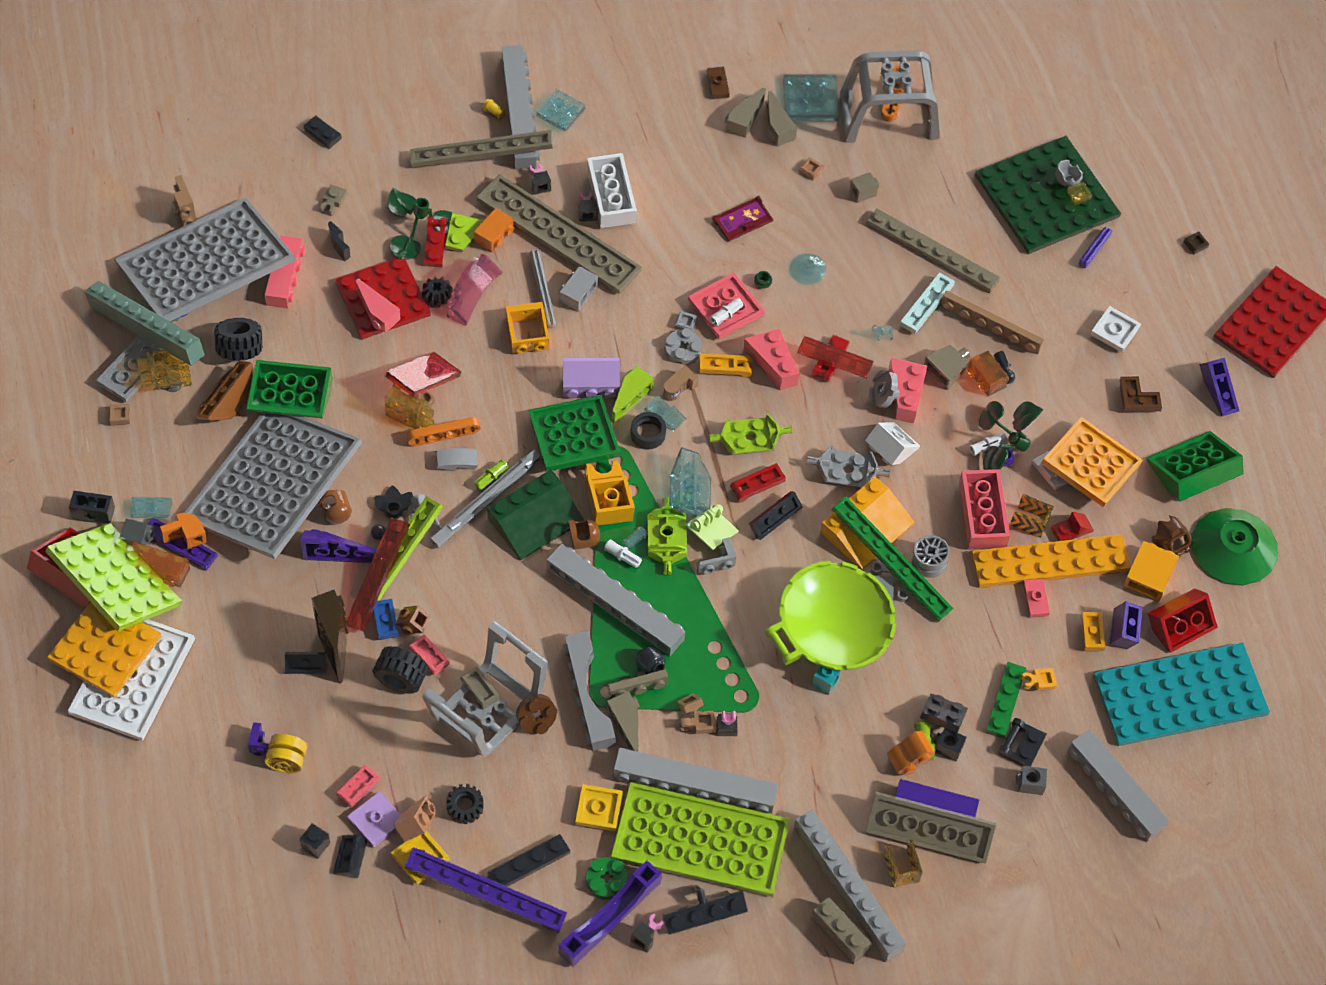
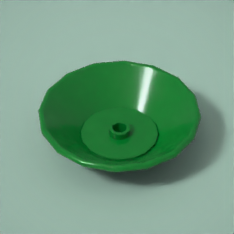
(1233, 560)

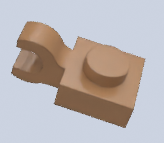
(702, 722)

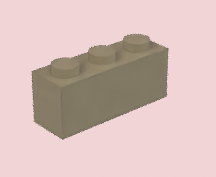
(841, 930)

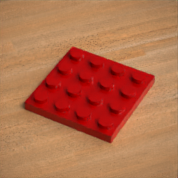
(392, 281)

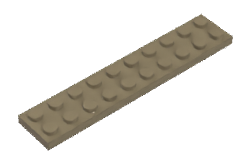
(560, 234)

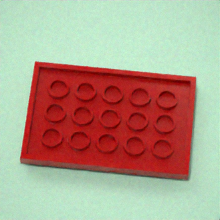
(1273, 321)

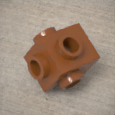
(413, 620)

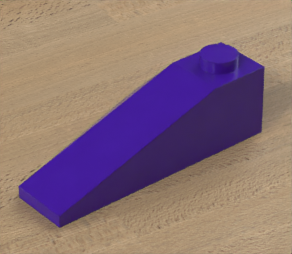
(325, 546)

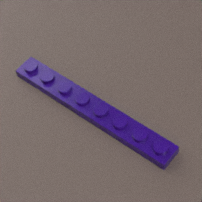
(486, 890)

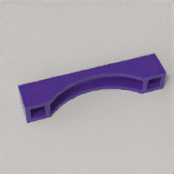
(589, 934)

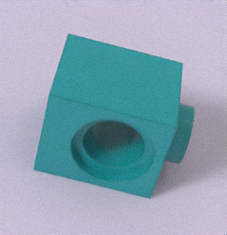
(825, 679)

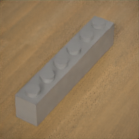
(1118, 785)

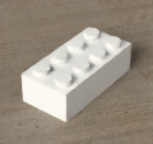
(611, 190)

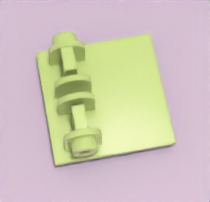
(712, 527)

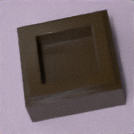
(1196, 242)

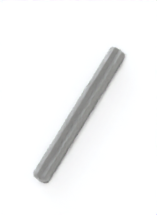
(542, 288)

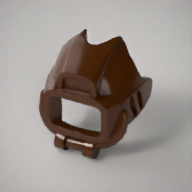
(1169, 532)

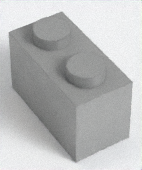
(578, 288)

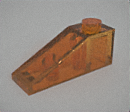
(167, 566)

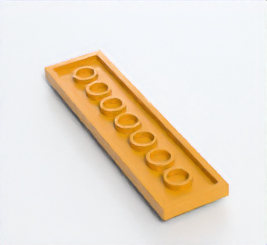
(1051, 560)

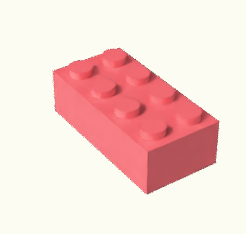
(984, 509)

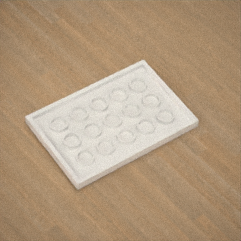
(143, 693)

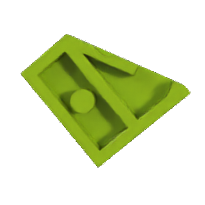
(461, 232)

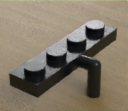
(704, 911)

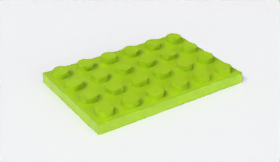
(113, 577)

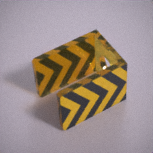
(1035, 507)
(898, 879)

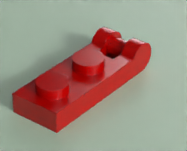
(435, 242)
(827, 375)
(758, 482)

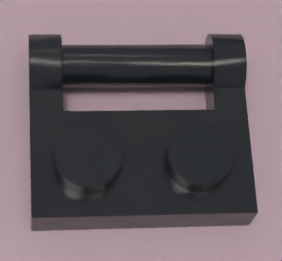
(1028, 746)

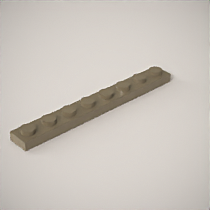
(481, 148)
(933, 250)

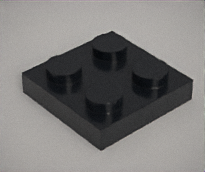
(944, 712)

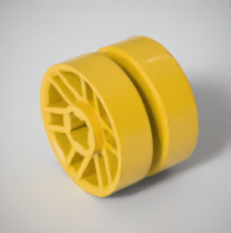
(285, 753)

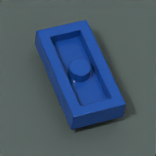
(385, 619)

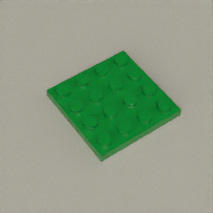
(574, 433)

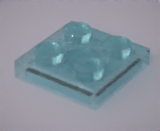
(560, 110)

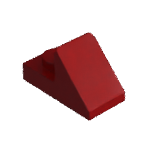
(1072, 528)

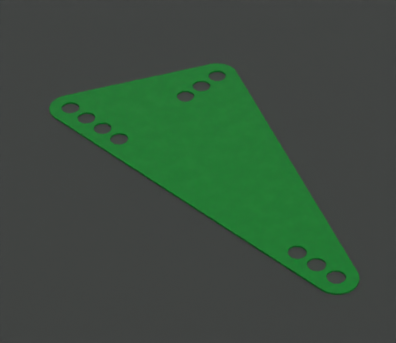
(683, 601)

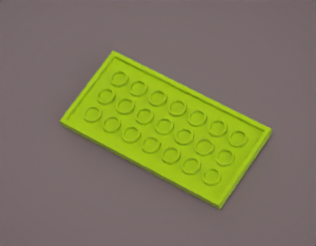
(701, 839)

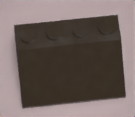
(332, 629)

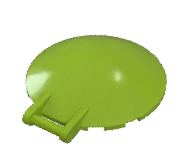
(834, 617)

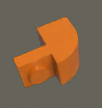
(186, 526)

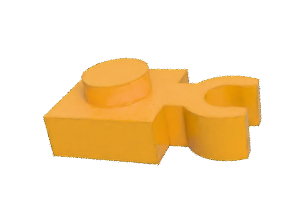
(1040, 678)

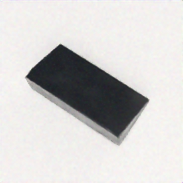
(350, 856)

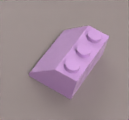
(591, 377)

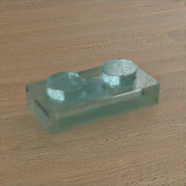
(151, 507)

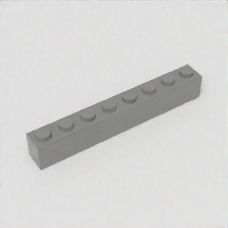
(519, 100)
(615, 599)
(695, 780)
(849, 885)

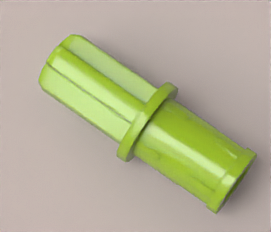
(491, 474)

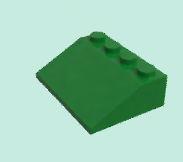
(290, 389)
(1196, 465)

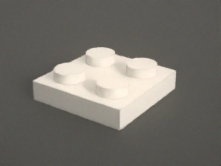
(1115, 329)

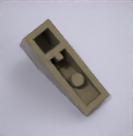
(744, 114)
(779, 123)
(624, 713)

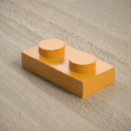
(1093, 631)

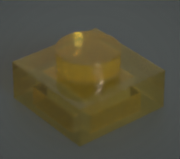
(1079, 193)

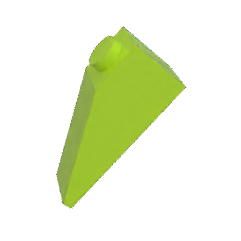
(633, 389)

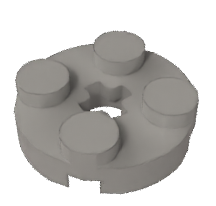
(685, 337)
(884, 389)

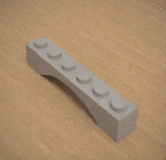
(599, 726)

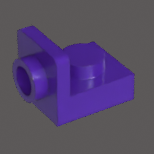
(256, 741)

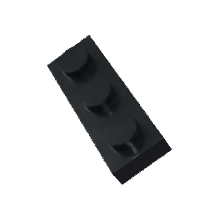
(775, 515)

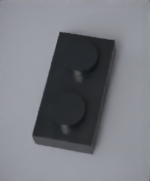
(322, 132)
(305, 662)

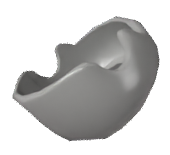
(1067, 174)

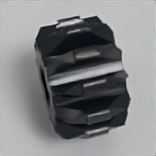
(437, 291)

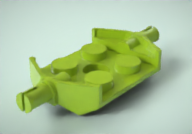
(763, 429)
(663, 547)

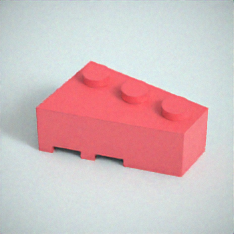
(774, 357)
(910, 384)

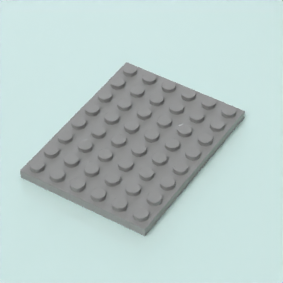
(205, 260)
(272, 481)

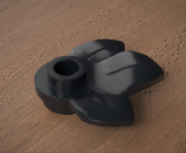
(393, 501)

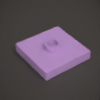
(375, 819)

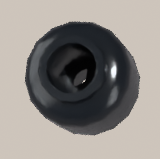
(650, 660)

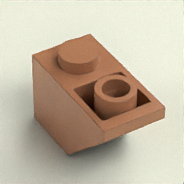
(415, 819)

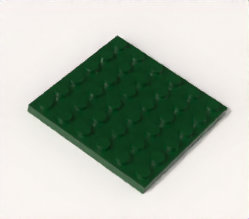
(1036, 203)

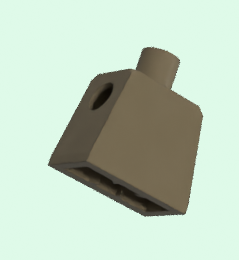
(947, 365)

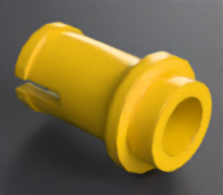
(490, 106)

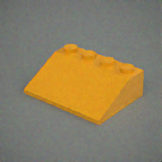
(881, 509)

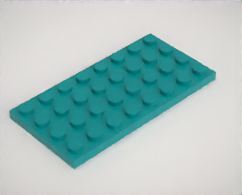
(1181, 694)

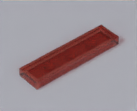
(835, 357)

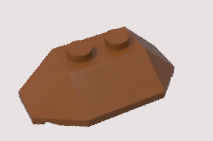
(228, 393)

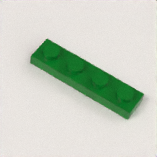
(1005, 700)

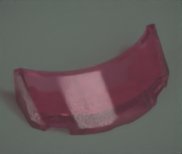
(470, 287)

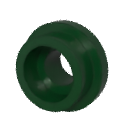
(763, 275)

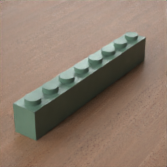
(144, 323)

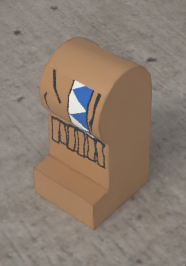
(679, 382)

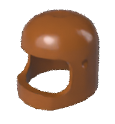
(339, 511)
(584, 534)

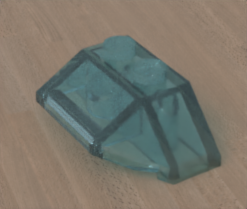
(690, 484)

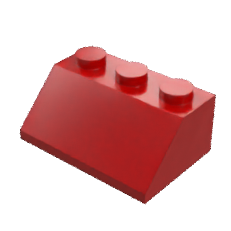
(1183, 619)

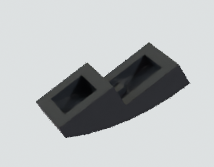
(337, 240)

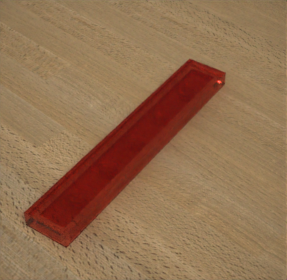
(377, 574)

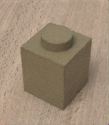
(864, 187)

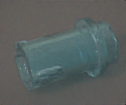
(636, 536)

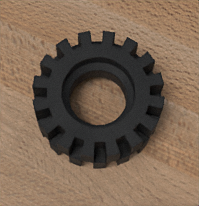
(465, 792)

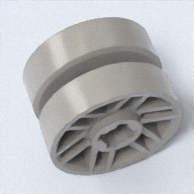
(930, 556)

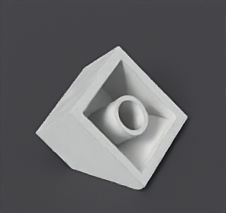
(891, 443)

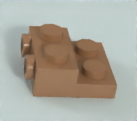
(183, 203)

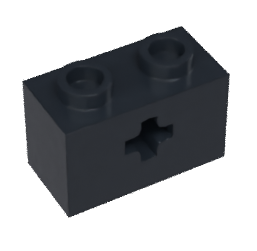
(91, 507)

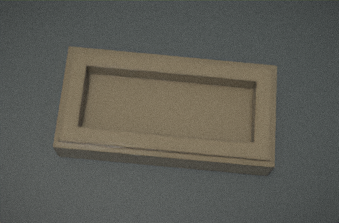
(480, 687)

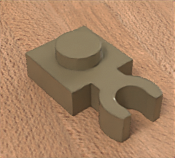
(333, 197)

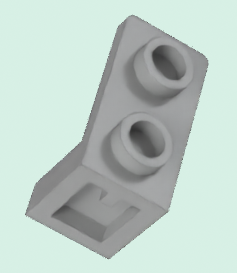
(725, 562)

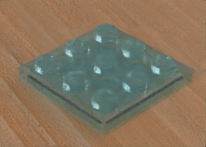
(811, 97)

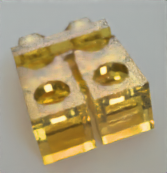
(164, 370)
(408, 409)

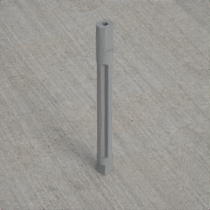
(484, 499)

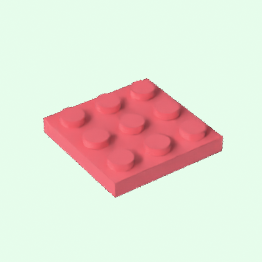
(722, 292)

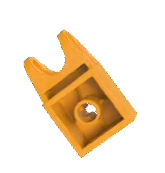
(609, 495)

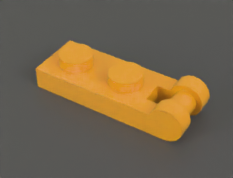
(725, 364)

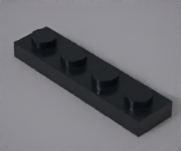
(530, 861)

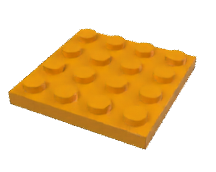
(1092, 462)
(100, 653)

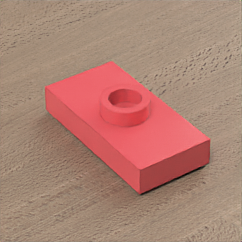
(1036, 598)
(430, 654)
(358, 786)

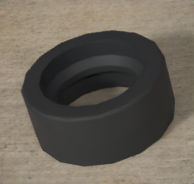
(652, 418)

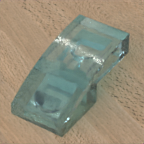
(671, 415)

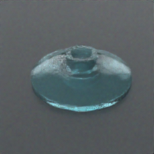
(808, 274)

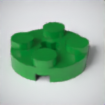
(604, 866)

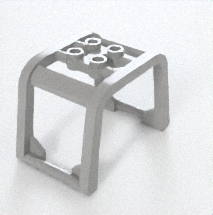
(890, 79)
(469, 730)

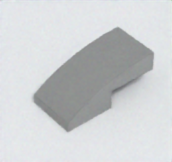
(456, 457)

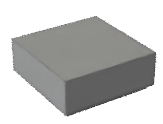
(686, 320)

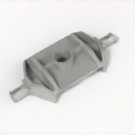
(834, 461)

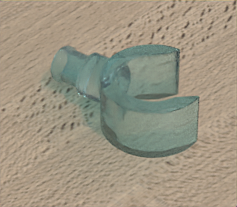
(883, 330)

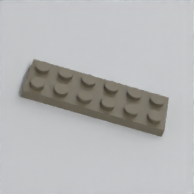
(931, 827)

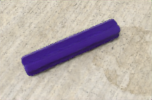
(1095, 247)

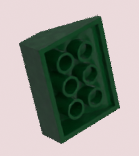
(534, 514)

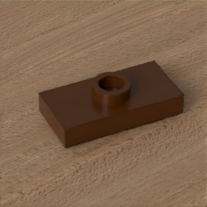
(718, 82)

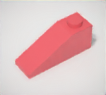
(380, 310)

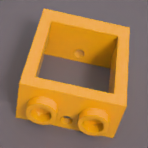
(533, 311)

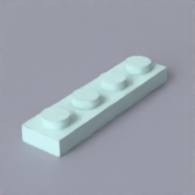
(926, 303)

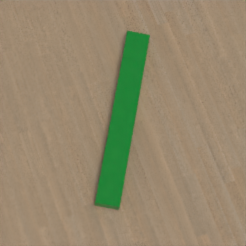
(892, 559)

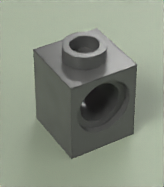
(137, 531)
(1039, 775)

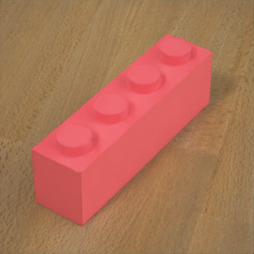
(281, 281)

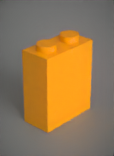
(1151, 571)

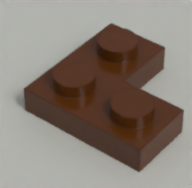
(1135, 400)

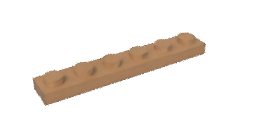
(992, 322)

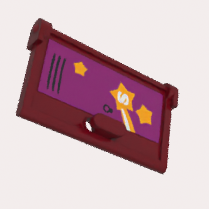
(747, 215)

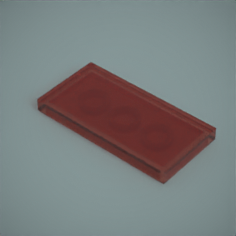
(423, 374)

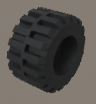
(238, 339)
(400, 670)

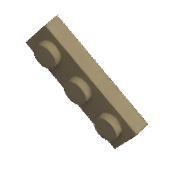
(639, 684)

